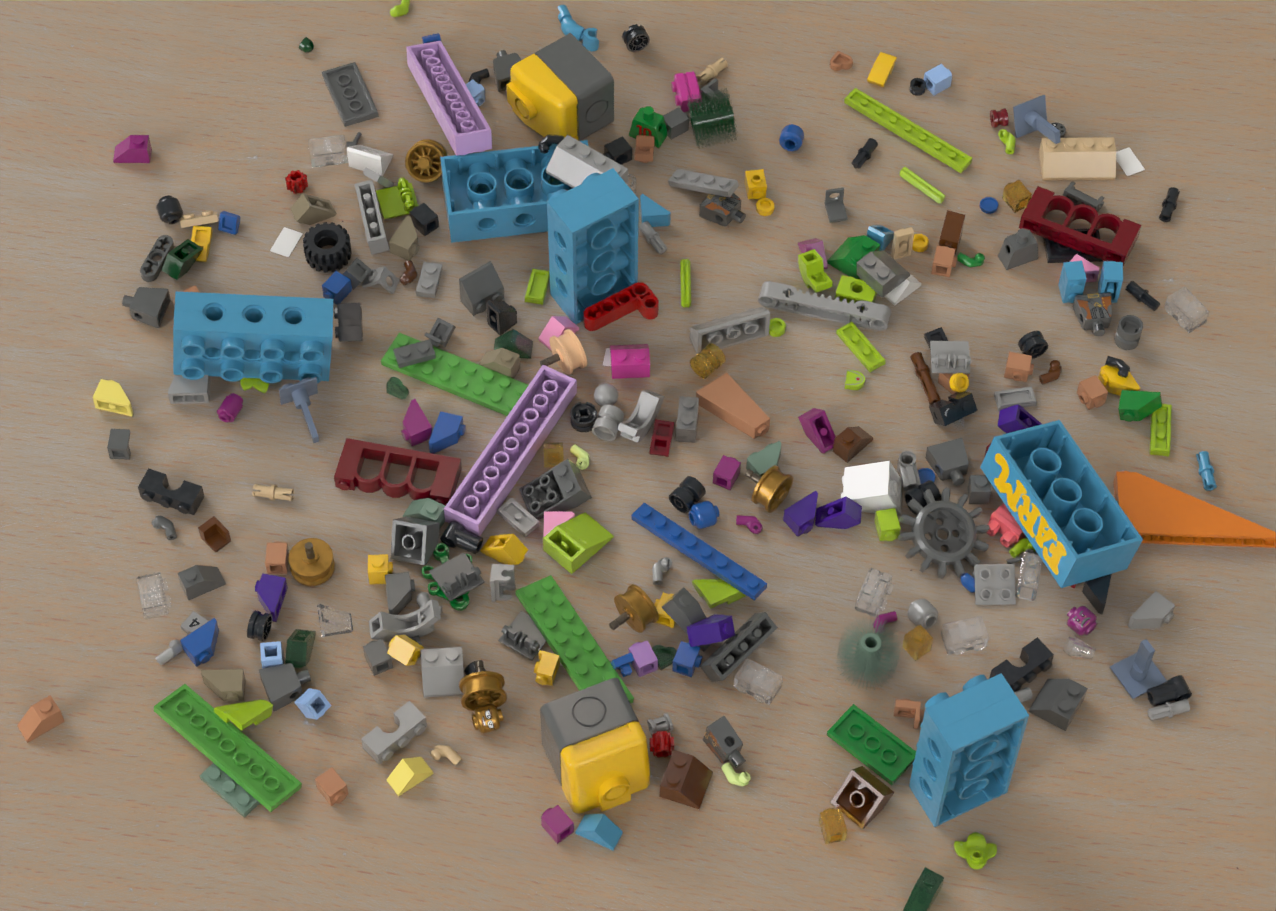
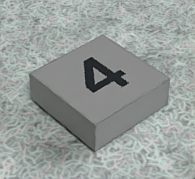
(193, 622)

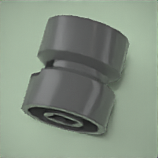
(1128, 332)

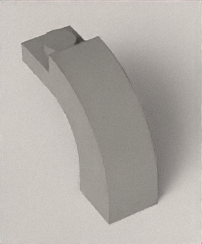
(642, 417)
(419, 622)

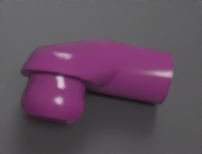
(751, 522)
(888, 617)

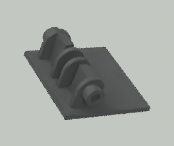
(457, 576)
(523, 636)

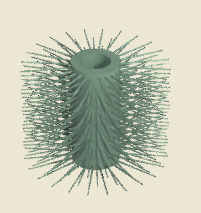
(868, 653)

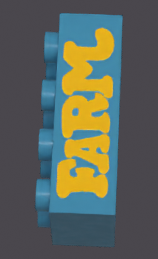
(1060, 503)

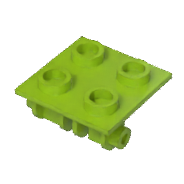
(397, 200)

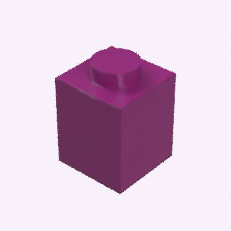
(726, 472)
(557, 823)

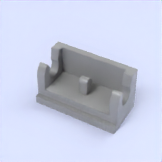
(502, 579)

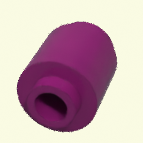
(230, 408)

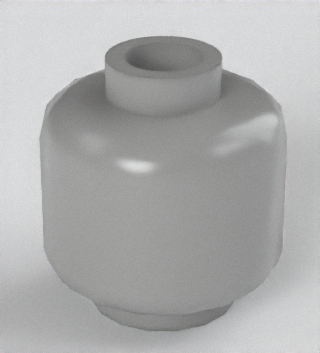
(923, 613)

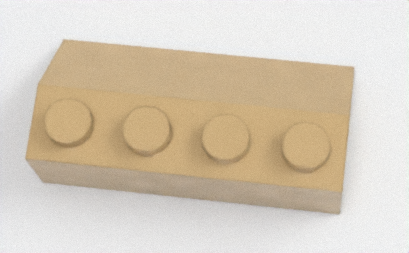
(1078, 159)

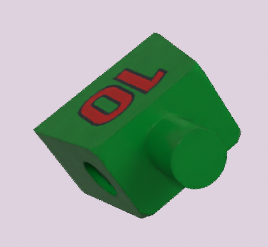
(650, 124)

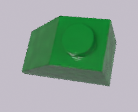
(1138, 404)

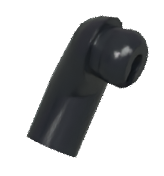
(477, 76)
(547, 141)
(1119, 364)

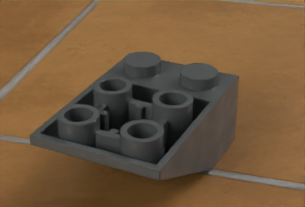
(555, 490)

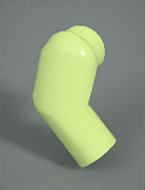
(735, 778)

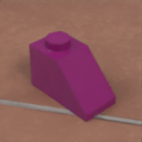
(133, 150)
(415, 425)
(818, 429)

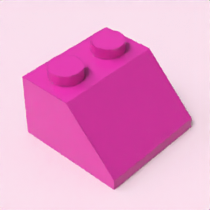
(630, 361)

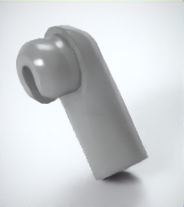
(659, 569)

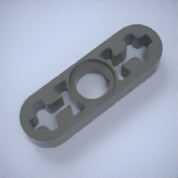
(157, 250)

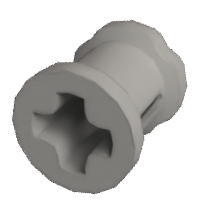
(660, 724)

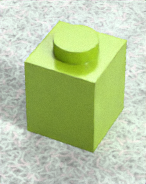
(887, 524)

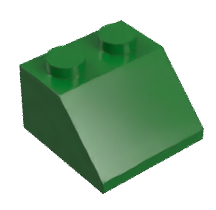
(850, 252)

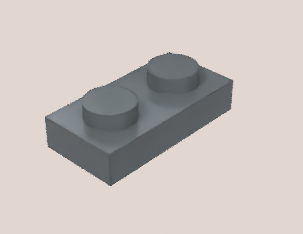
(414, 353)

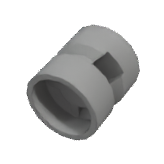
(607, 422)

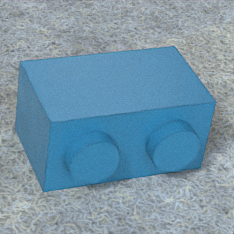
(1111, 279)
(1072, 280)

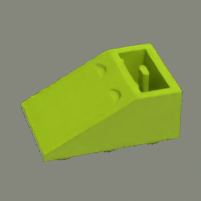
(575, 541)

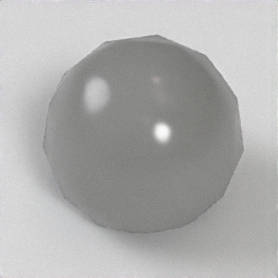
(606, 394)

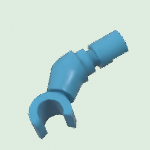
(569, 25)

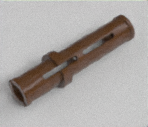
(923, 372)

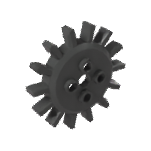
(953, 519)

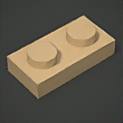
(191, 220)
(902, 243)

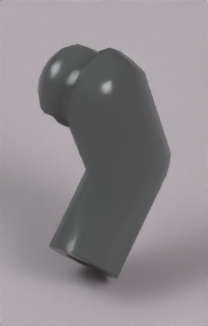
(166, 524)

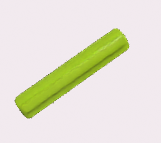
(922, 185)
(685, 276)

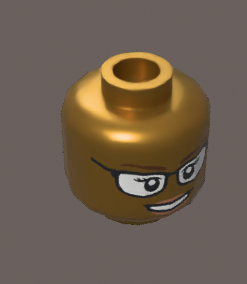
(487, 718)

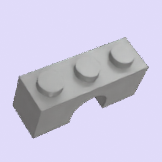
(383, 745)

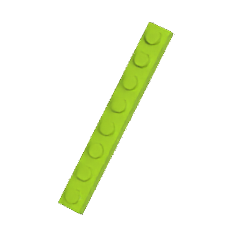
(908, 130)

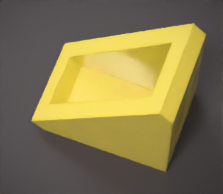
(408, 774)

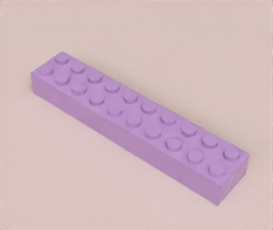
(449, 98)
(510, 450)

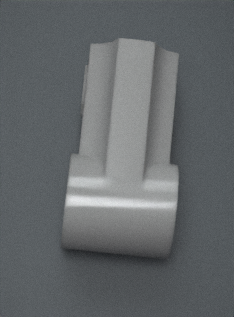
(908, 472)

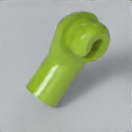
(400, 10)
(1008, 139)

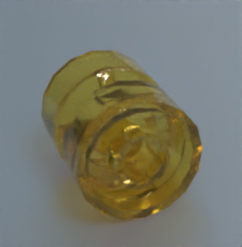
(707, 361)

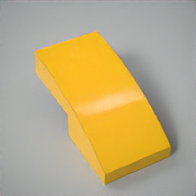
(881, 69)
(202, 237)

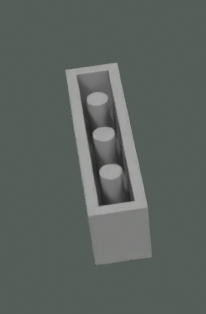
(372, 217)

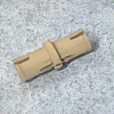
(711, 71)
(273, 492)

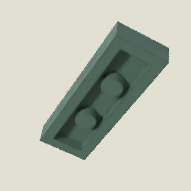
(229, 790)

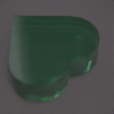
(396, 388)
(664, 655)

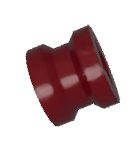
(999, 118)

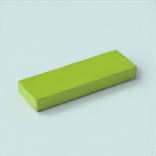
(860, 346)
(1161, 431)

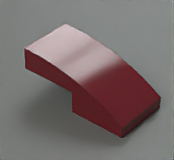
(662, 438)

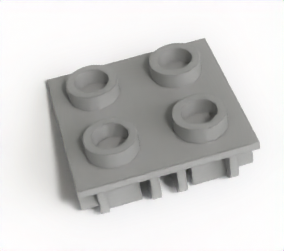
(950, 357)
(994, 584)

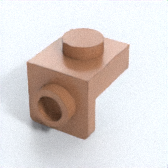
(644, 148)
(909, 709)

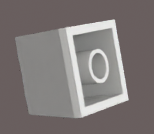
(873, 486)

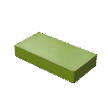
(537, 286)

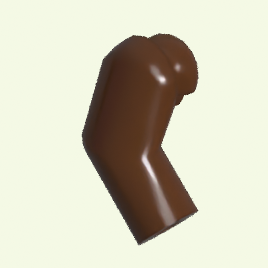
(410, 273)
(1053, 373)

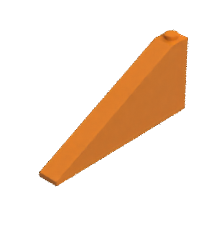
(1174, 517)

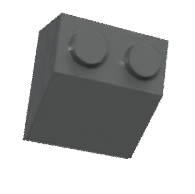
(881, 272)
(479, 287)
(414, 539)
(1058, 701)

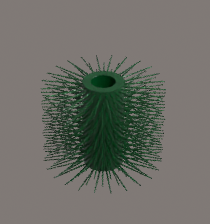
(712, 118)

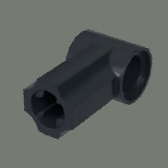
(457, 536)
(1174, 690)

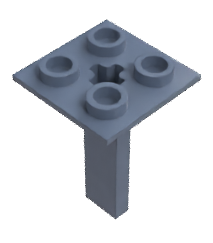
(1032, 117)
(300, 395)
(1138, 671)

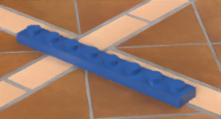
(699, 551)

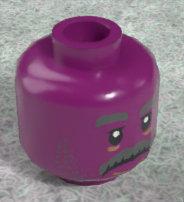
(1081, 620)

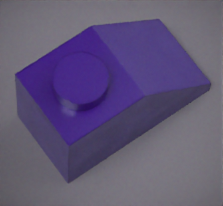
(1015, 419)
(802, 514)
(839, 514)
(271, 593)
(711, 630)

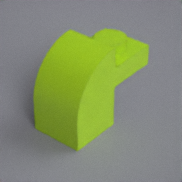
(813, 272)

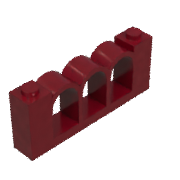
(1045, 201)
(357, 451)

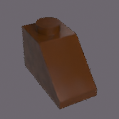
(952, 230)
(851, 442)

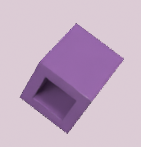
(644, 658)

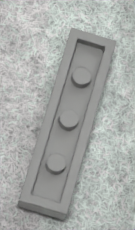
(703, 183)

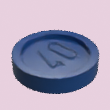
(988, 205)
(926, 474)

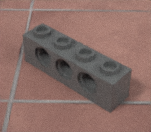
(738, 647)

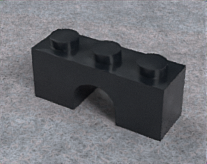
(184, 499)
(1036, 659)

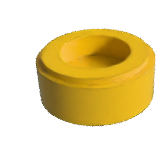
(765, 206)
(920, 243)
(959, 382)

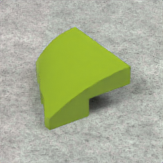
(716, 591)
(245, 713)

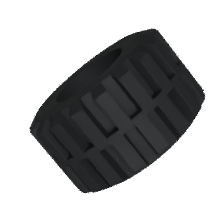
(327, 235)

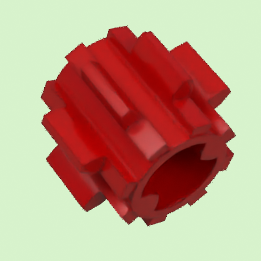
(296, 182)
(661, 744)

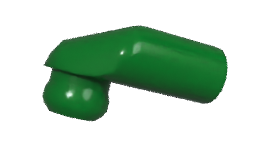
(975, 261)

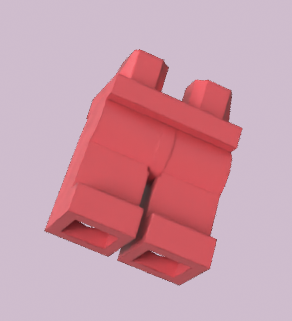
(1005, 524)

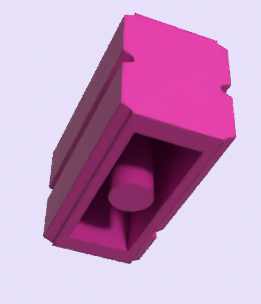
(685, 85)

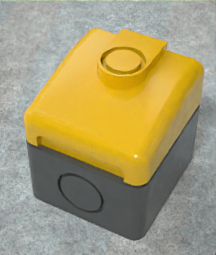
(562, 90)
(596, 746)

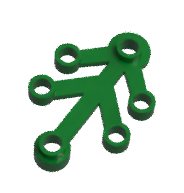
(443, 557)

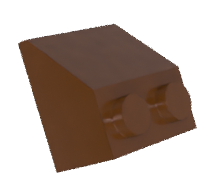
(685, 780)
(862, 796)

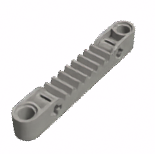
(775, 296)

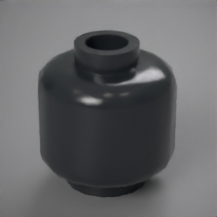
(169, 209)

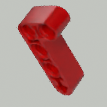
(612, 308)

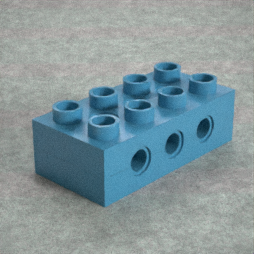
(498, 192)
(592, 242)
(252, 337)
(967, 748)

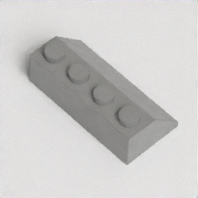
(575, 161)
(731, 329)

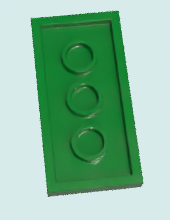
(872, 744)

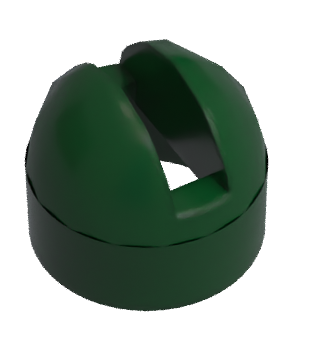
(306, 45)

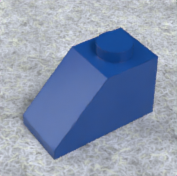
(446, 432)
(201, 643)

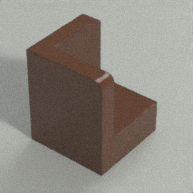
(214, 534)

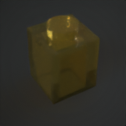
(1016, 195)
(553, 454)
(917, 642)
(832, 825)

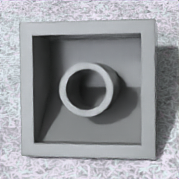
(442, 671)

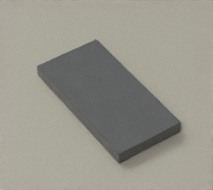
(350, 94)

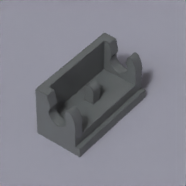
(1079, 197)

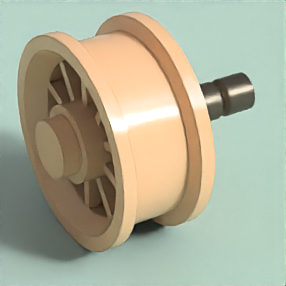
(566, 352)

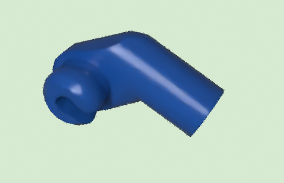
(968, 582)

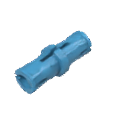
(1206, 470)

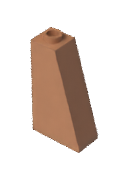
(733, 405)

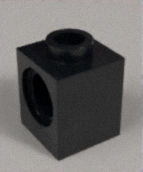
(618, 151)

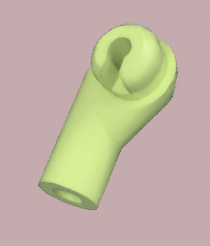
(582, 457)

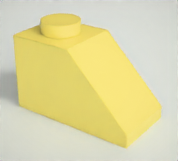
(112, 398)

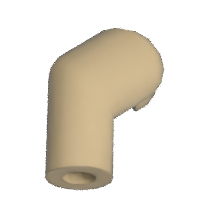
(445, 751)

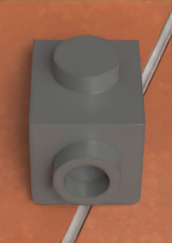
(440, 333)

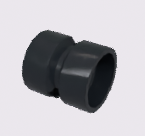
(687, 493)
(917, 494)

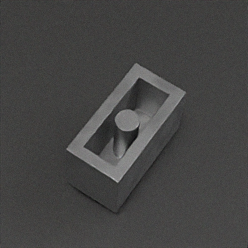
(687, 419)

